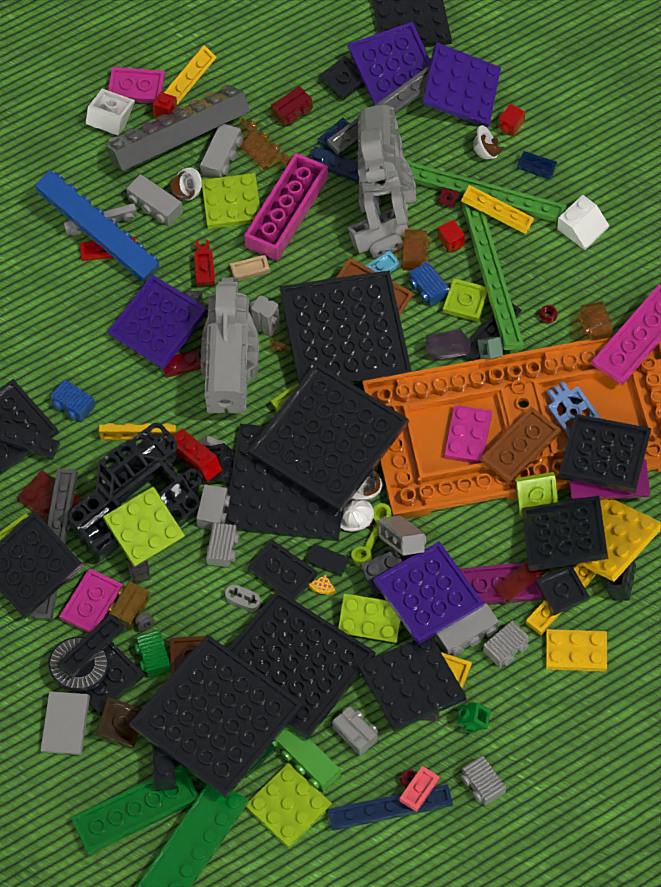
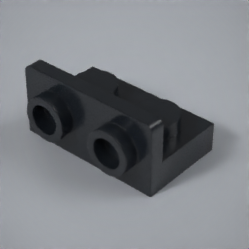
(225, 457)

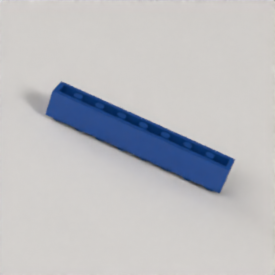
(97, 226)

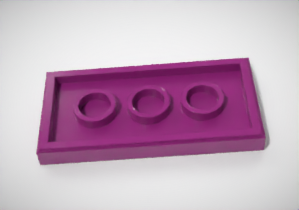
(584, 490)
(486, 578)

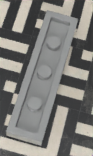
(118, 214)

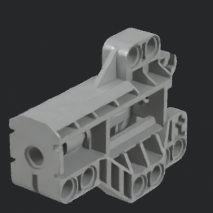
(382, 159)
(228, 349)

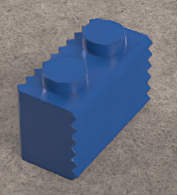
(428, 283)
(72, 400)

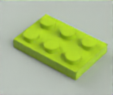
(369, 618)

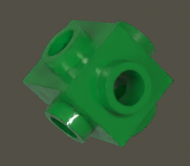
(473, 717)

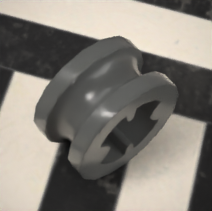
(144, 621)

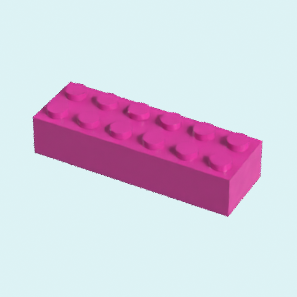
(286, 206)

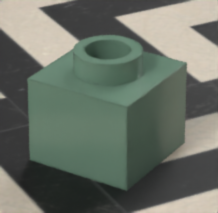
(490, 347)

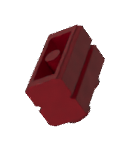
(292, 106)

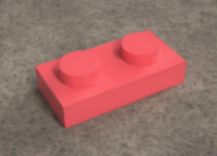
(419, 788)

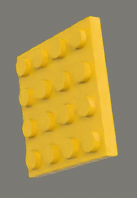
(626, 536)

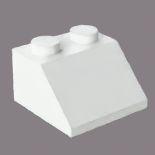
(109, 111)
(582, 222)

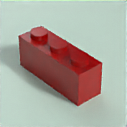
(196, 455)

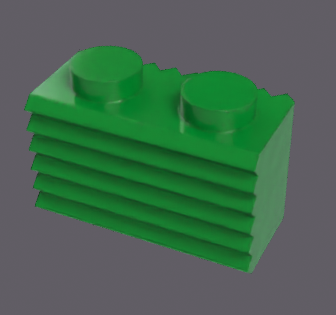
(153, 653)

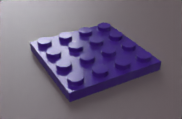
(389, 59)
(461, 85)
(157, 321)
(428, 592)

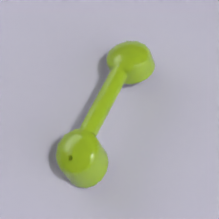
(363, 554)

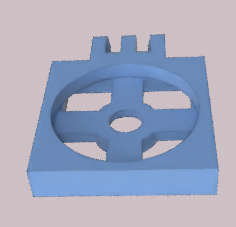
(563, 396)

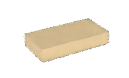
(250, 268)

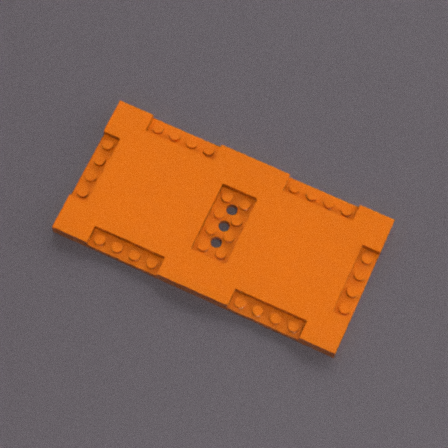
(415, 466)

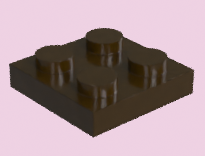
(115, 722)

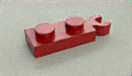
(204, 265)

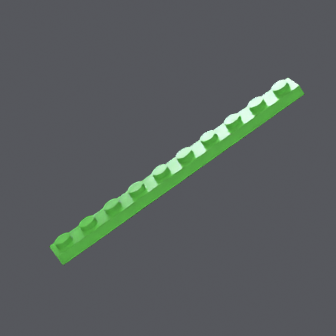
(526, 203)
(493, 278)

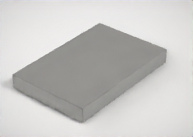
(65, 723)

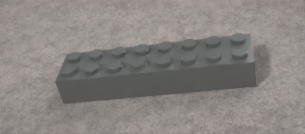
(177, 127)

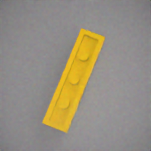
(190, 73)
(497, 209)
(128, 431)

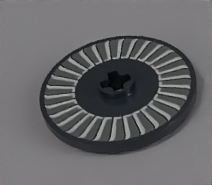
(87, 678)

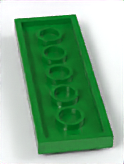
(132, 811)

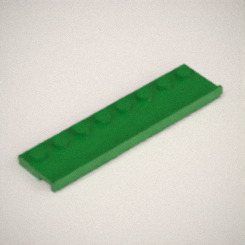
(195, 840)

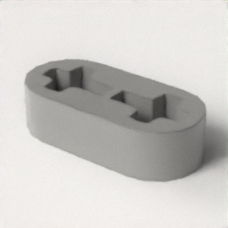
(391, 243)
(243, 594)

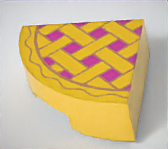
(322, 586)

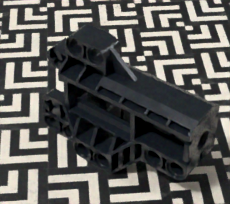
(120, 482)

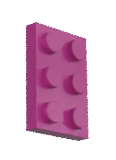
(137, 84)
(468, 434)
(91, 601)

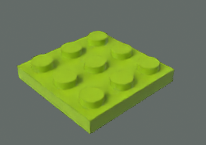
(230, 200)
(143, 527)
(288, 805)

